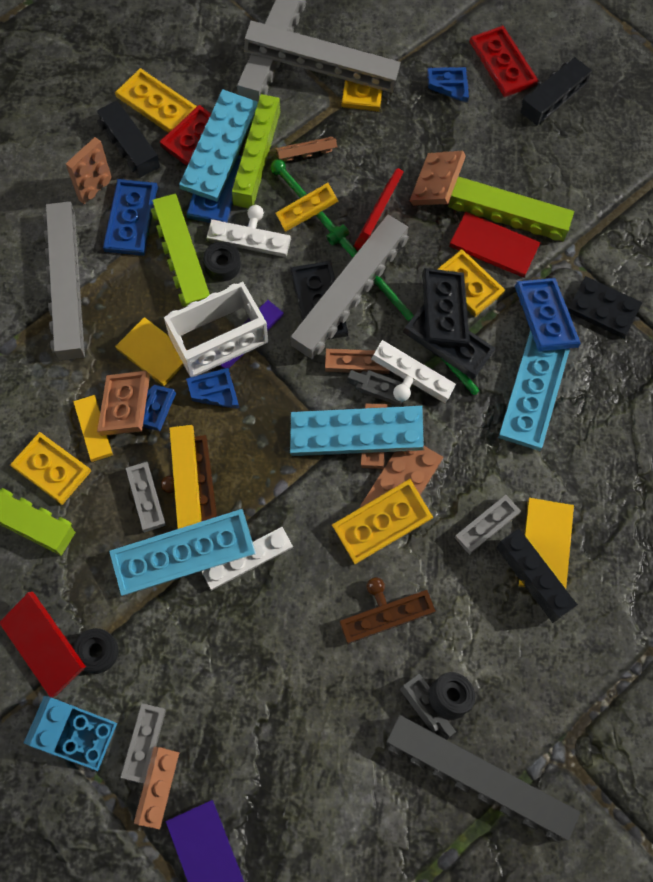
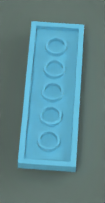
(219, 146)
(533, 396)
(357, 431)
(182, 552)

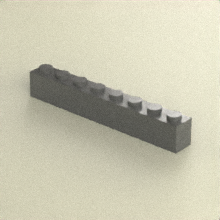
(482, 778)

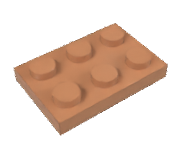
(89, 170)
(437, 178)
(123, 403)

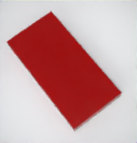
(503, 61)
(378, 209)
(494, 244)
(42, 644)

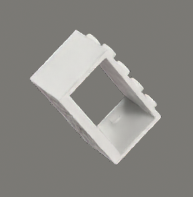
(226, 345)

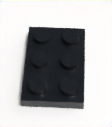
(604, 307)

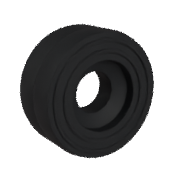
(222, 272)
(109, 650)
(442, 704)

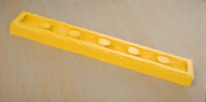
(185, 475)

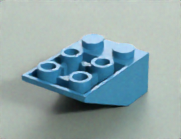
(70, 733)

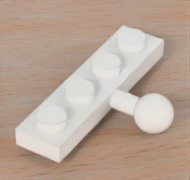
(250, 237)
(412, 373)
(265, 548)

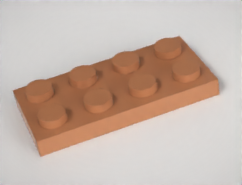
(405, 465)

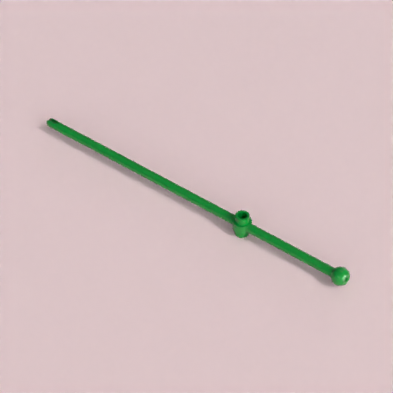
(338, 236)

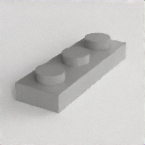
(145, 497)
(487, 524)
(142, 742)

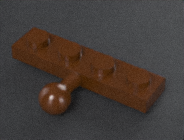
(205, 480)
(385, 615)

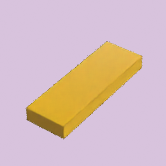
(306, 207)
(88, 415)

